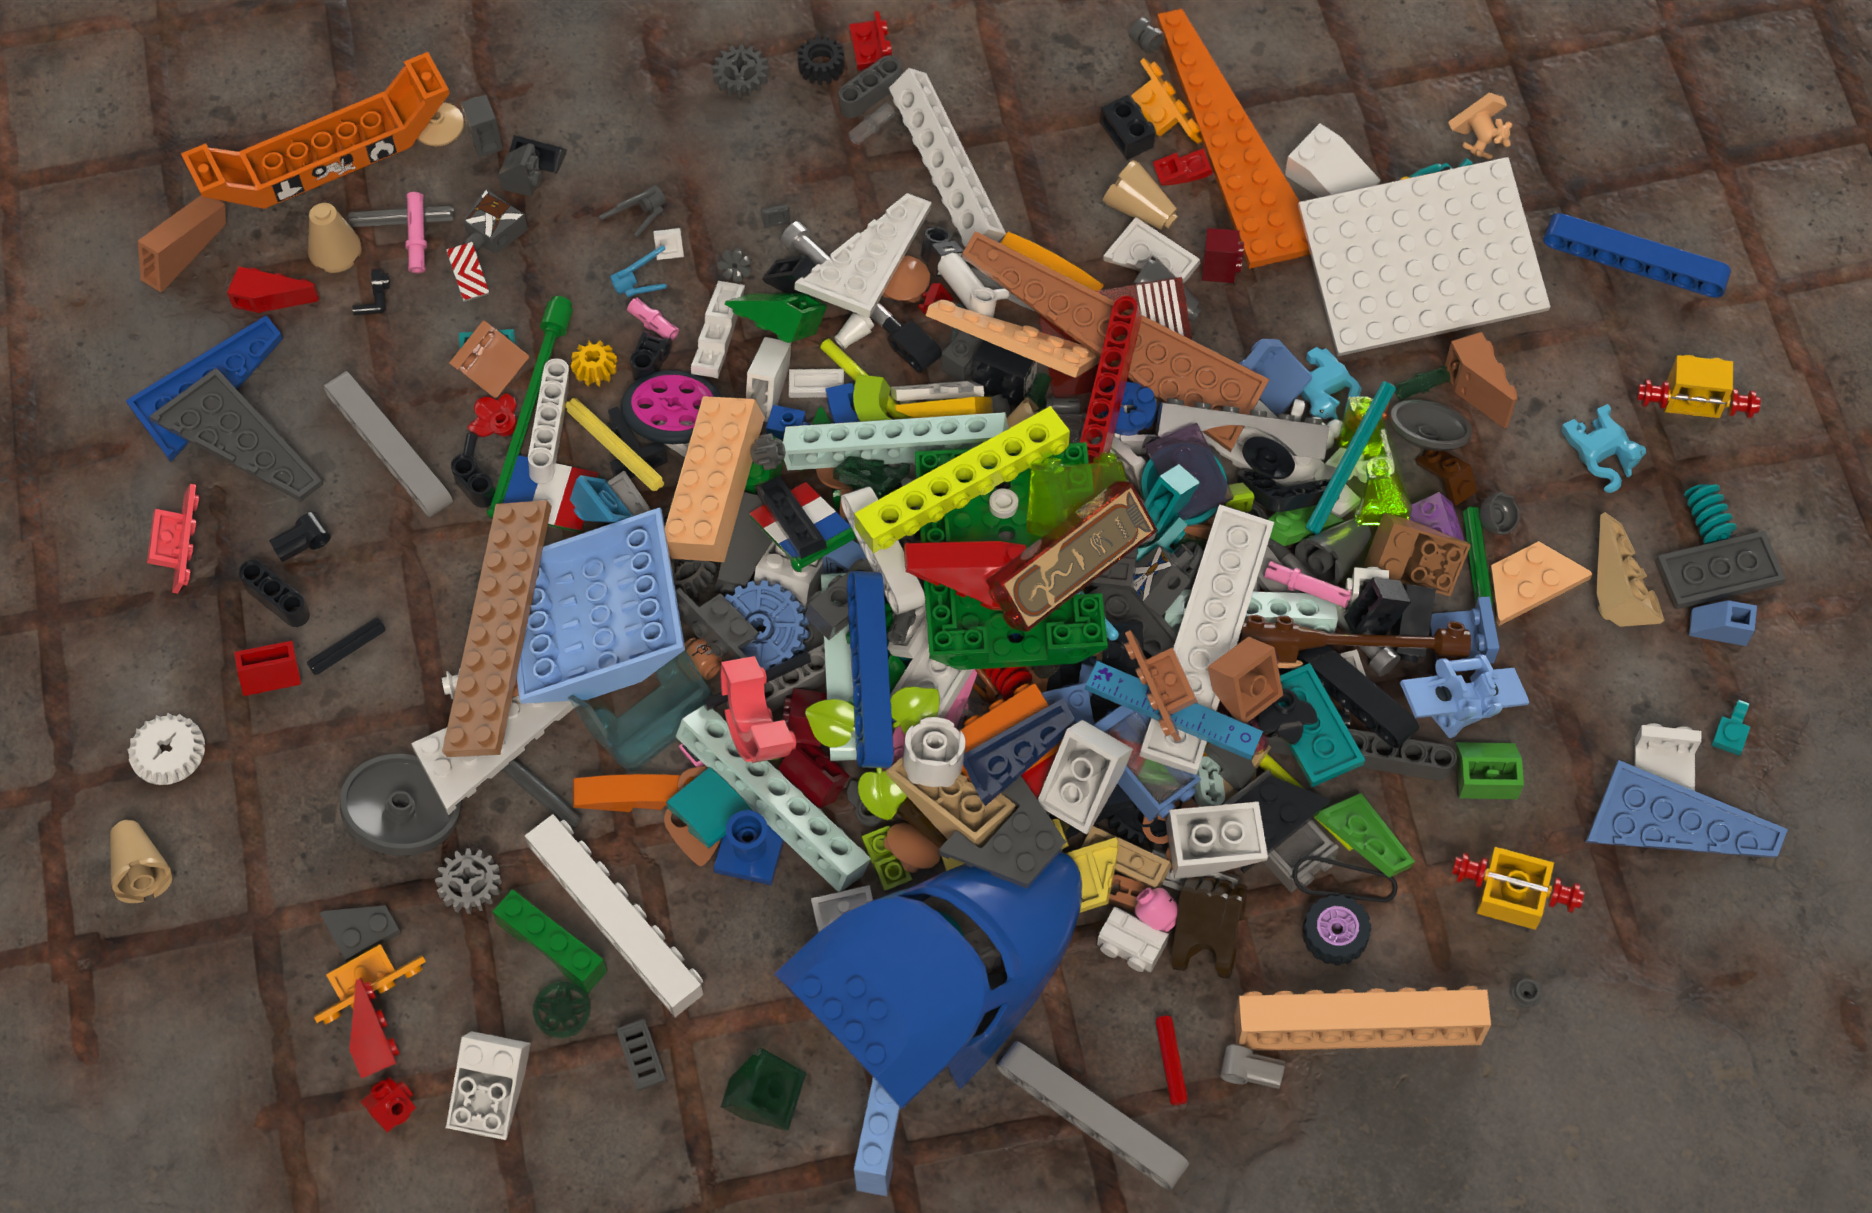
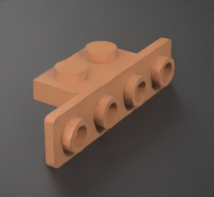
(1166, 681)

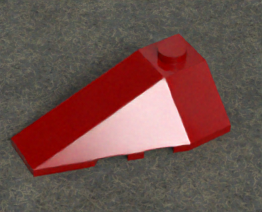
(961, 565)

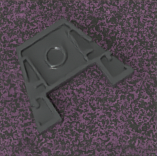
(1019, 847)

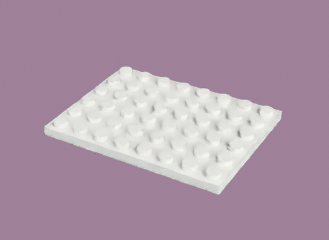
(1423, 256)

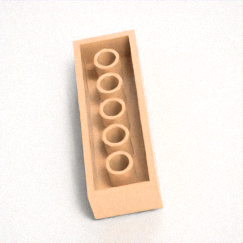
(713, 479)

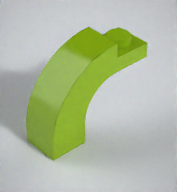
(871, 398)

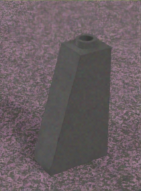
(744, 551)

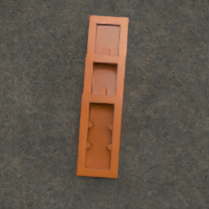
(625, 791)

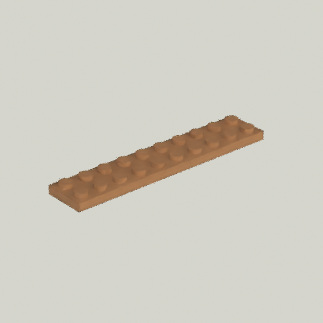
(497, 630)

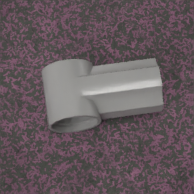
(1243, 1066)

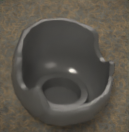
(1499, 513)

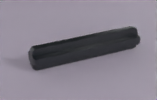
(346, 646)

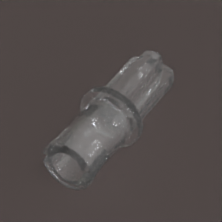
(872, 123)

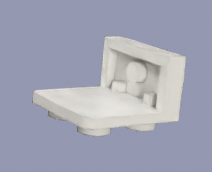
(1668, 752)

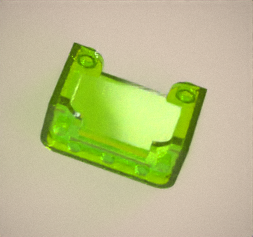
(1385, 482)
(1063, 489)

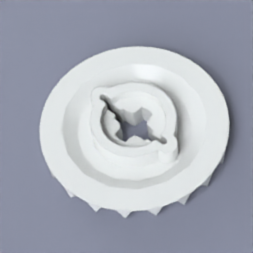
(171, 766)

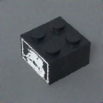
(1003, 372)

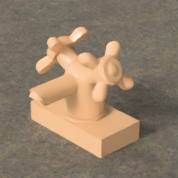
(1479, 119)

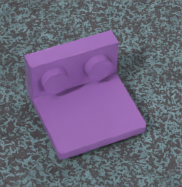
(1437, 514)

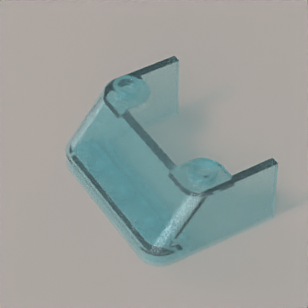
(651, 722)

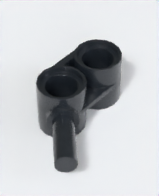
(475, 478)

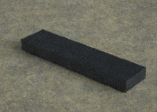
(790, 517)

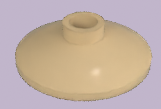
(445, 129)

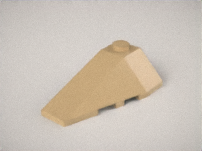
(1620, 580)
(955, 806)

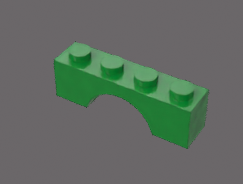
(565, 951)

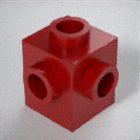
(389, 1104)

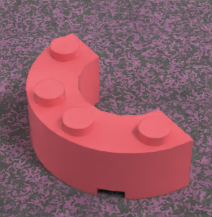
(749, 718)

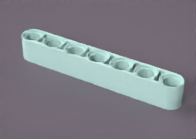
(839, 674)

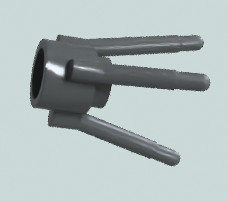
(649, 200)

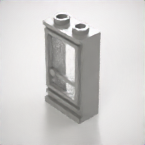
(1305, 842)

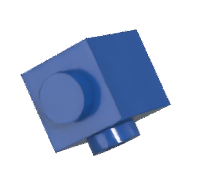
(784, 417)

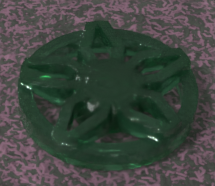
(561, 1010)

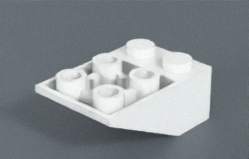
(776, 568)
(487, 1084)

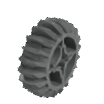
(692, 575)

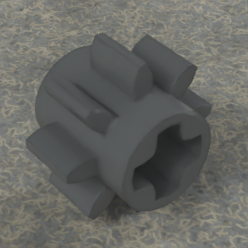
(768, 451)

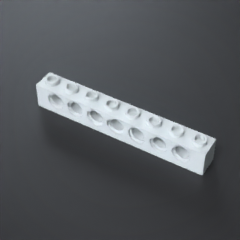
(945, 157)

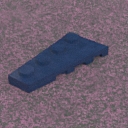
(1014, 751)

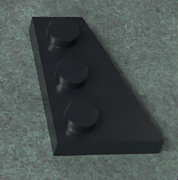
(1118, 657)

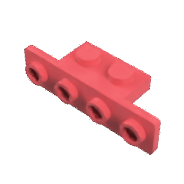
(171, 536)

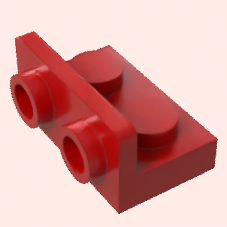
(869, 41)

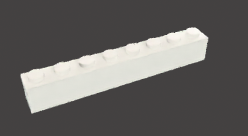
(614, 915)

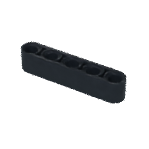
(1361, 696)

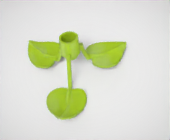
(833, 725)

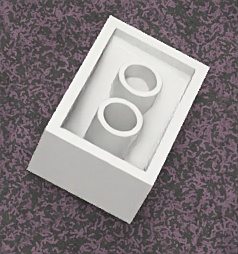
(1328, 165)
(1083, 775)
(1215, 838)

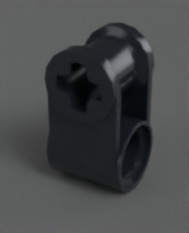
(649, 353)

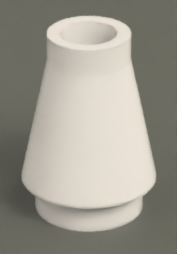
(853, 330)

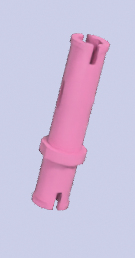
(415, 242)
(1297, 580)

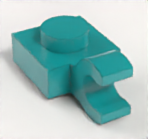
(1731, 732)

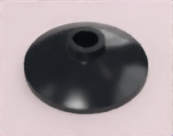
(1268, 458)

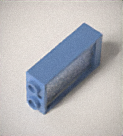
(1146, 782)

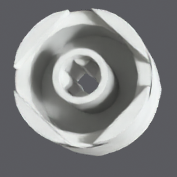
(934, 752)

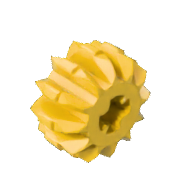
(594, 363)

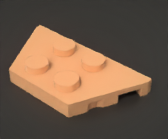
(1532, 579)

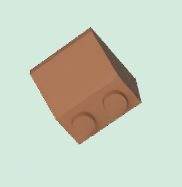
(1246, 679)

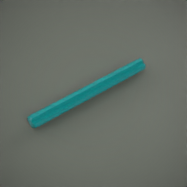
(1350, 457)

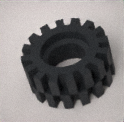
(821, 71)

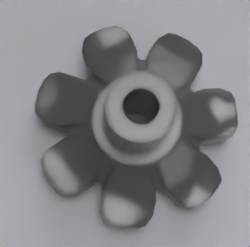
(735, 265)

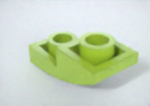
(886, 865)

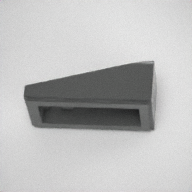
(633, 1030)

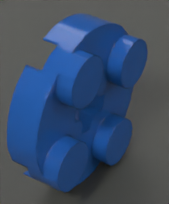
(1136, 420)

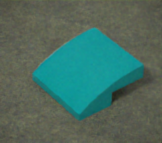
(707, 806)

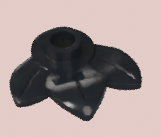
(1287, 720)

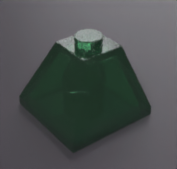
(764, 1090)

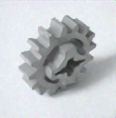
(480, 885)

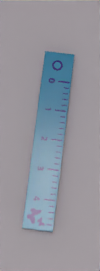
(1194, 719)

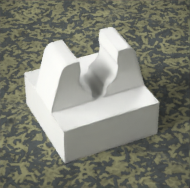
(671, 240)

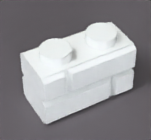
(1132, 940)

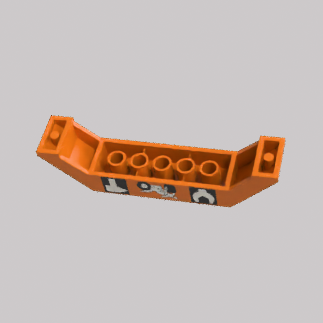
(325, 146)

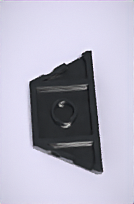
(1282, 809)

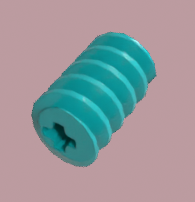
(1709, 512)

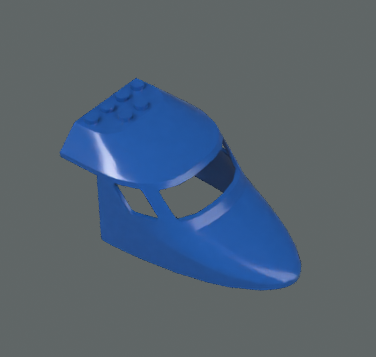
(913, 990)

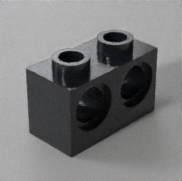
(1128, 127)

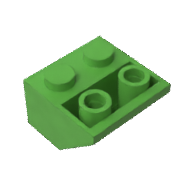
(1489, 770)

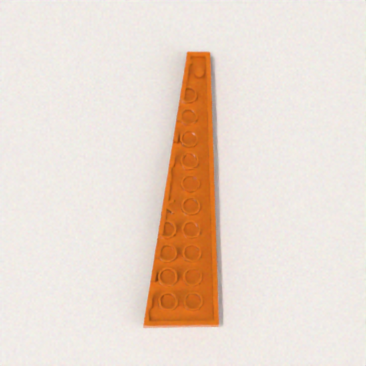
(1245, 171)

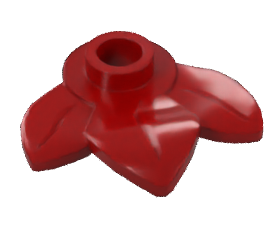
(494, 416)

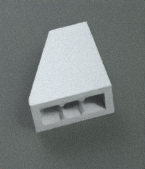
(768, 374)

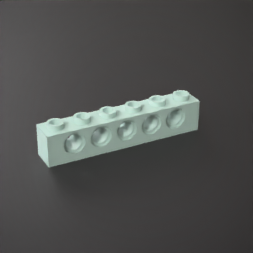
(1301, 607)

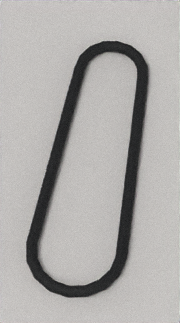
(1345, 865)

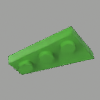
(1291, 525)
(1367, 833)

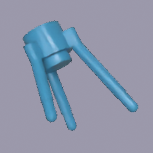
(625, 280)

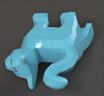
(1326, 380)
(1604, 442)

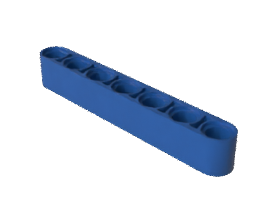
(1637, 255)
(870, 669)

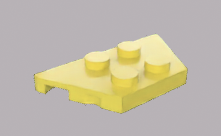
(1097, 871)

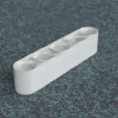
(547, 433)
(900, 587)

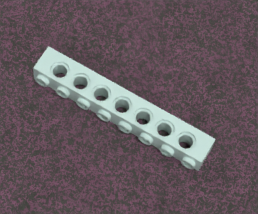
(886, 439)
(776, 799)

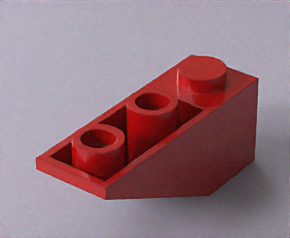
(265, 291)
(368, 1040)

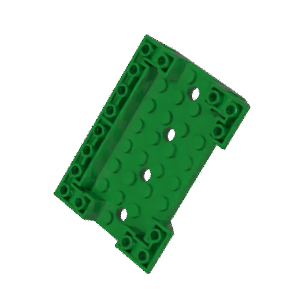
(976, 637)

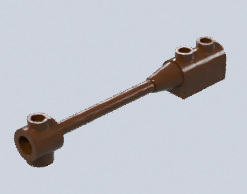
(1289, 638)

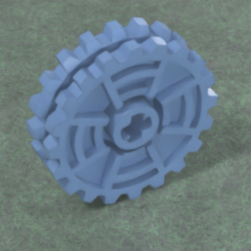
(781, 616)

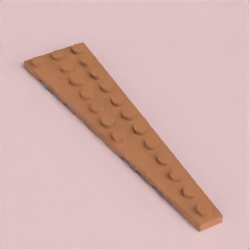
(1161, 358)

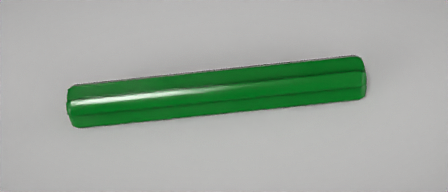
(1477, 554)

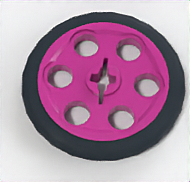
(668, 406)

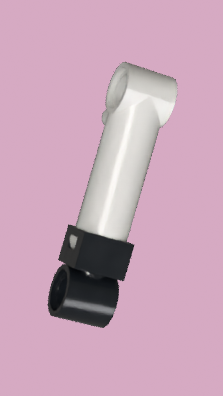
(946, 260)

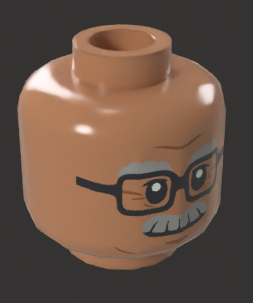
(703, 657)

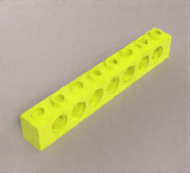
(968, 466)

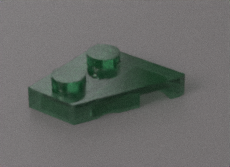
(870, 473)

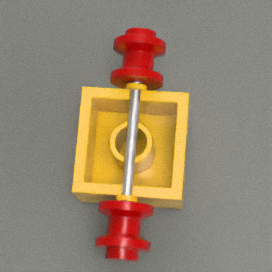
(1699, 389)
(1516, 886)

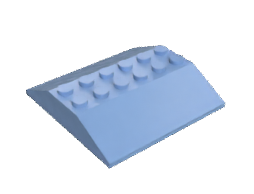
(601, 613)

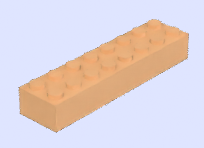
(1362, 1019)

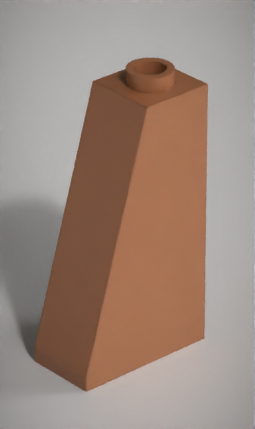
(178, 241)

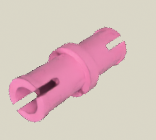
(652, 319)

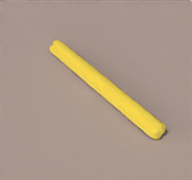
(614, 444)

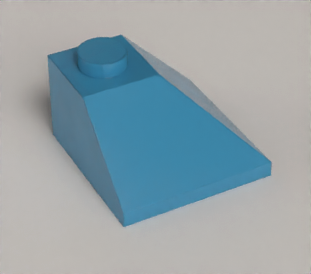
(597, 501)

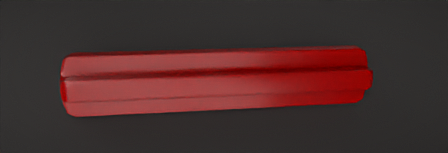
(1171, 1060)

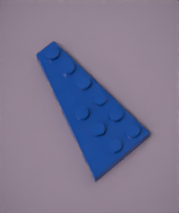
(235, 360)

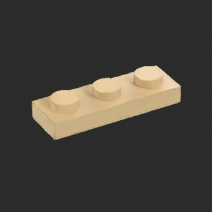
(1133, 860)

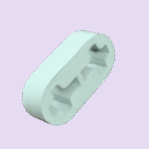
(1212, 784)

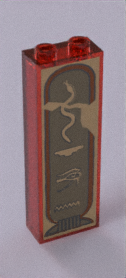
(1071, 556)

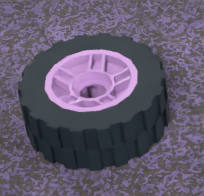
(1341, 914)

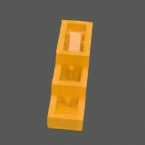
(1050, 260)

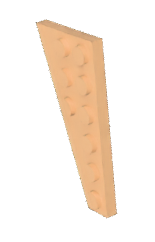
(1026, 340)

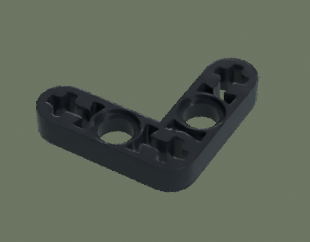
(1281, 498)

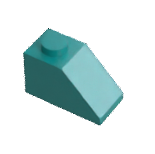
(1170, 496)

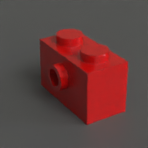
(260, 675)

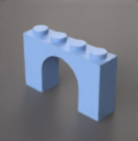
(875, 1150)

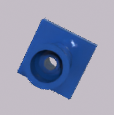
(749, 848)

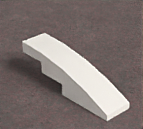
(717, 331)

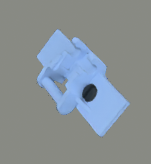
(1451, 696)

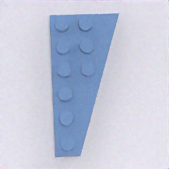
(1660, 814)

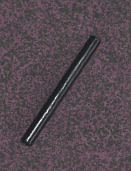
(771, 674)

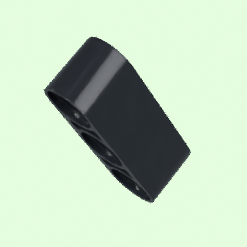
(269, 582)

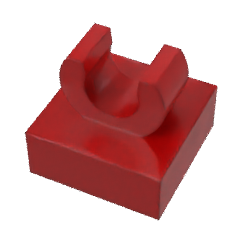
(935, 293)

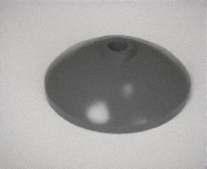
(1430, 425)

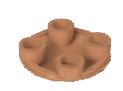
(908, 281)
(911, 847)

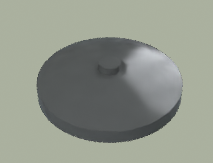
(395, 807)

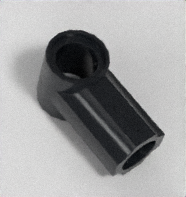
(307, 533)

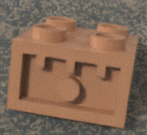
(489, 359)

